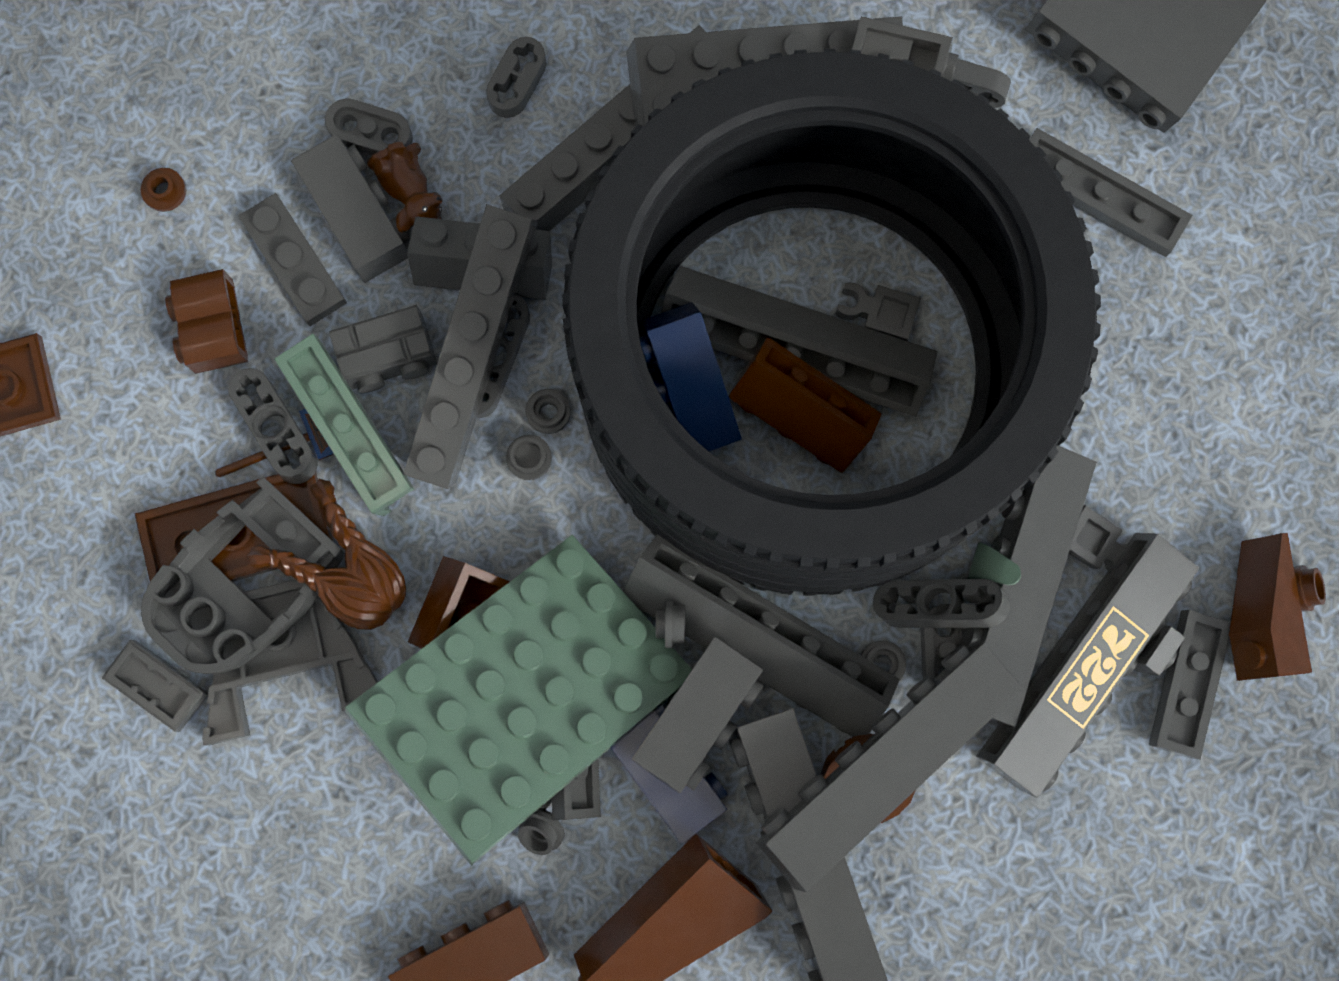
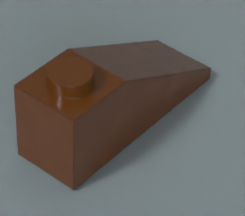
(1267, 613)

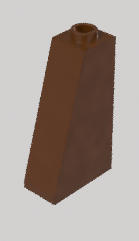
(674, 918)

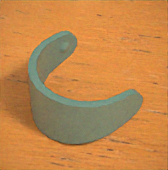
(993, 566)

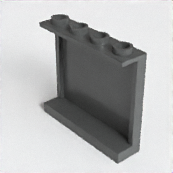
(1145, 51)

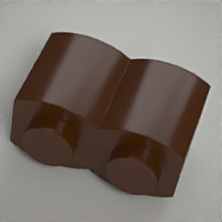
(207, 322)

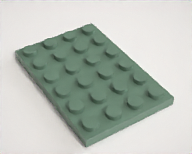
(519, 697)

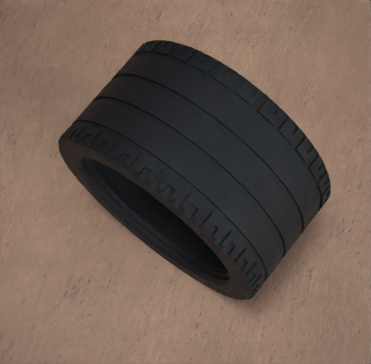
(865, 143)

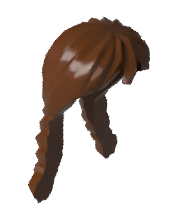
(357, 594)

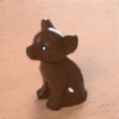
(404, 180)

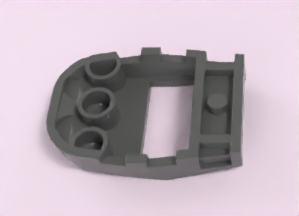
(202, 614)

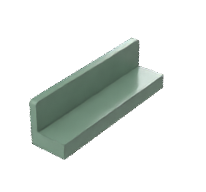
(344, 424)

